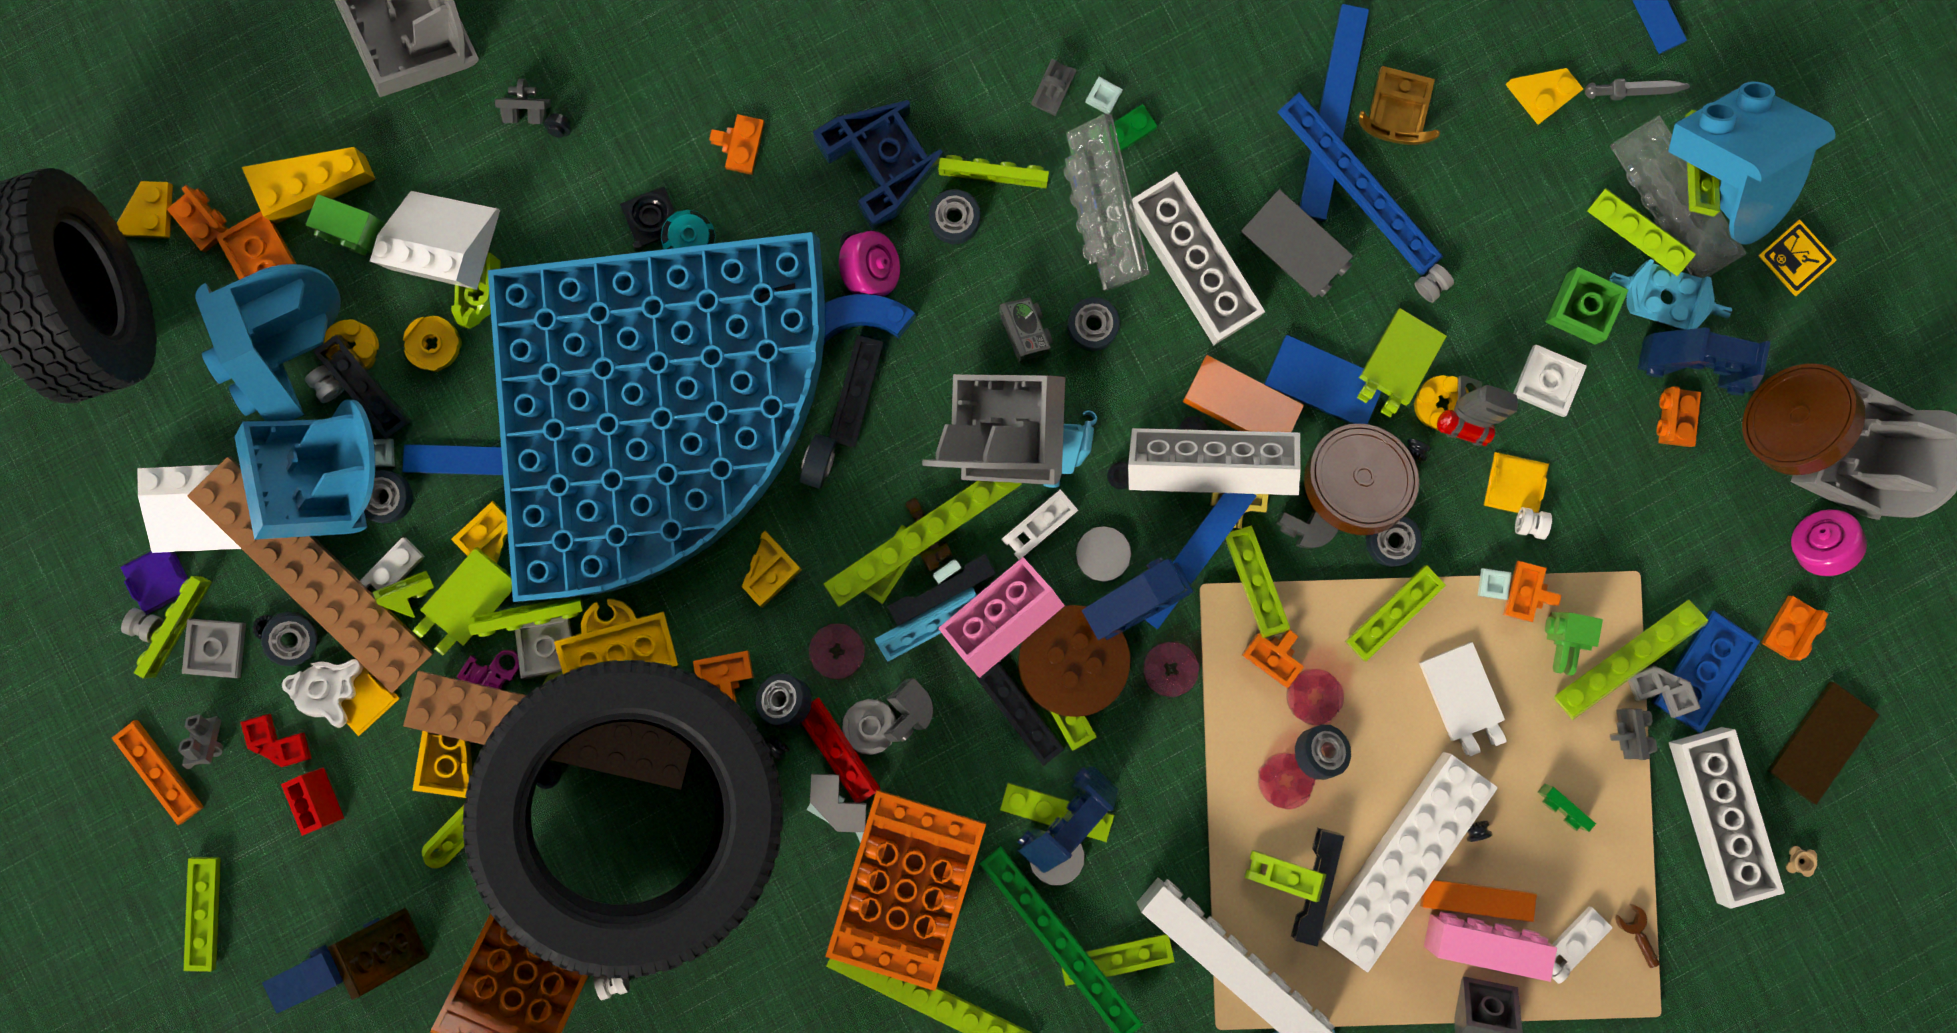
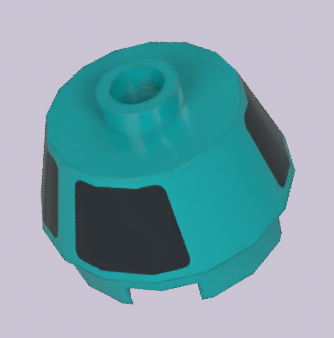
(687, 229)

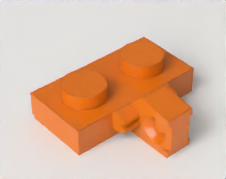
(740, 143)
(1528, 592)
(1275, 657)
(725, 671)

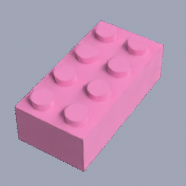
(1001, 617)
(1490, 946)

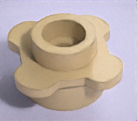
(1808, 865)

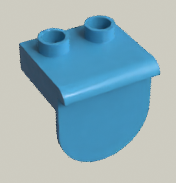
(1757, 150)
(261, 326)
(308, 473)

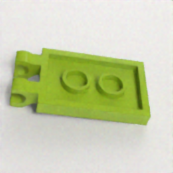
(1400, 361)
(470, 591)

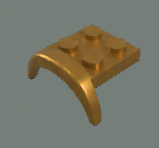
(1399, 108)

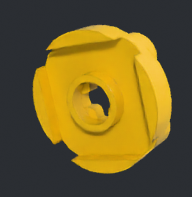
(356, 332)
(447, 343)
(1429, 394)

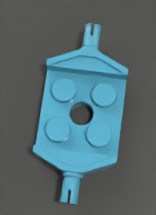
(1691, 296)

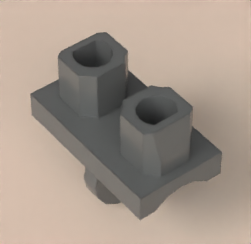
(1053, 87)
(510, 106)
(1632, 733)
(202, 742)

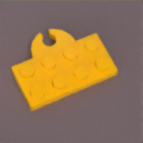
(617, 639)

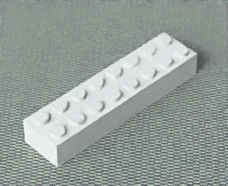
(1406, 860)
(1229, 962)

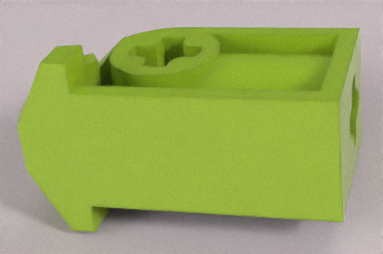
(471, 304)

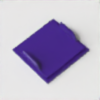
(154, 579)

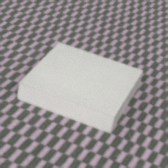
(1549, 380)

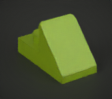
(396, 594)

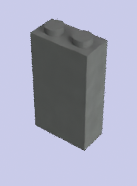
(1297, 244)

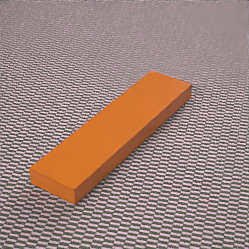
(157, 772)
(1480, 900)

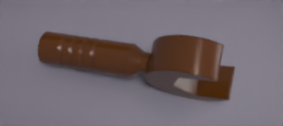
(1636, 927)

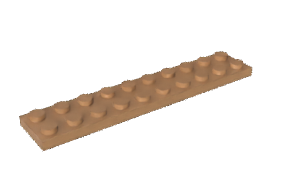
(316, 583)
(619, 748)

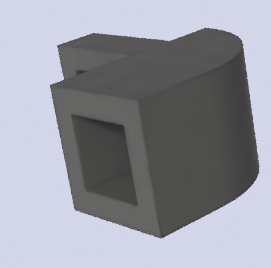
(1311, 534)
(914, 707)

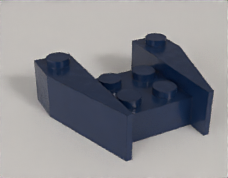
(886, 151)
(1734, 359)
(1138, 599)
(1066, 833)
(304, 979)

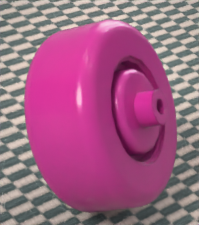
(869, 264)
(1829, 542)

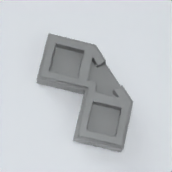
(1675, 690)
(840, 815)

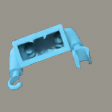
(1076, 445)

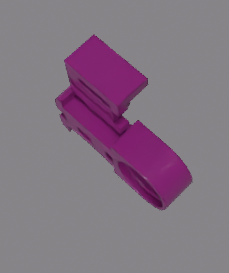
(486, 677)

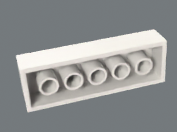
(1196, 258)
(1214, 461)
(1726, 817)

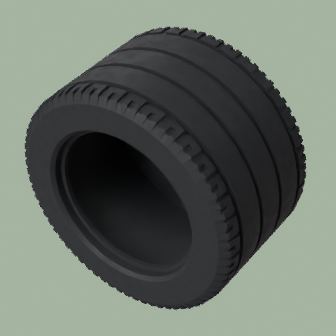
(643, 935)

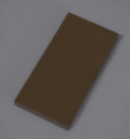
(1823, 742)
(378, 953)

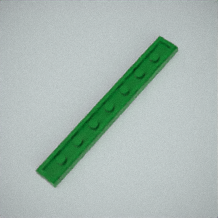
(1060, 943)

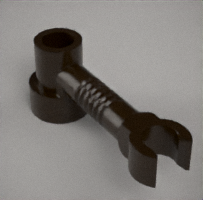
(937, 552)

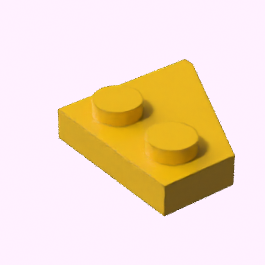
(1544, 92)
(147, 211)
(485, 531)
(769, 571)

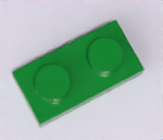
(1134, 127)
(1574, 816)

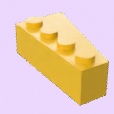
(293, 184)
(443, 765)

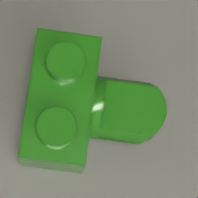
(1570, 635)

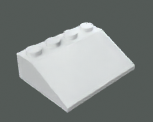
(437, 239)
(171, 517)

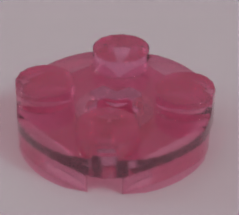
(826, 639)
(1174, 684)
(1326, 708)
(1280, 796)

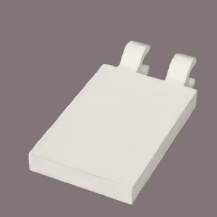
(1464, 696)

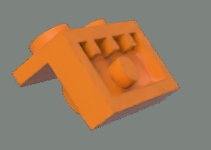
(198, 218)
(1678, 417)
(1794, 629)

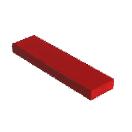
(839, 752)

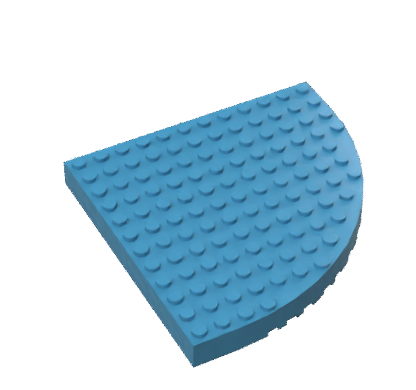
(647, 403)

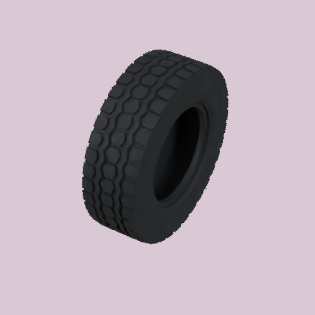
(69, 291)

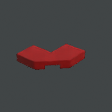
(262, 740)

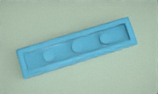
(922, 626)

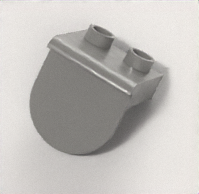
(407, 40)
(1005, 429)
(1898, 464)

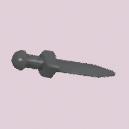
(1620, 89)

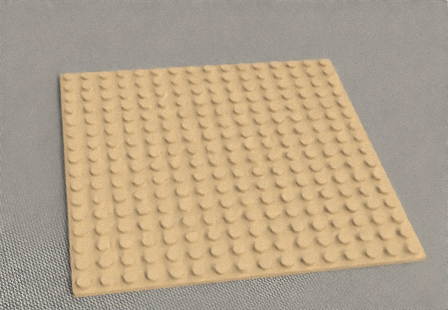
(1393, 746)

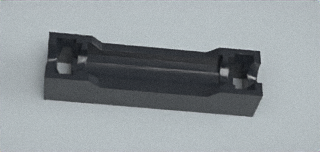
(362, 386)
(910, 607)
(1310, 920)

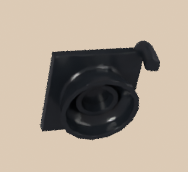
(647, 216)

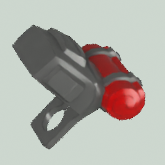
(1477, 412)

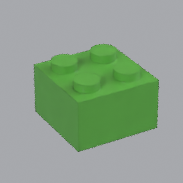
(344, 225)
(1586, 305)

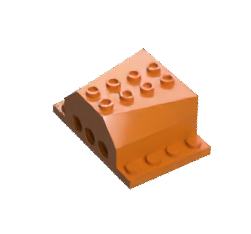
(905, 890)
(508, 990)

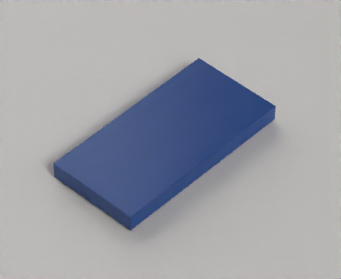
(1320, 381)
(1711, 665)

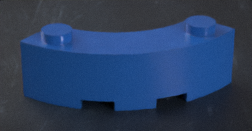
(866, 311)

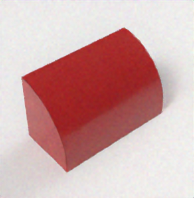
(312, 801)

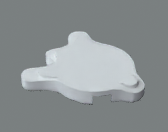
(323, 688)

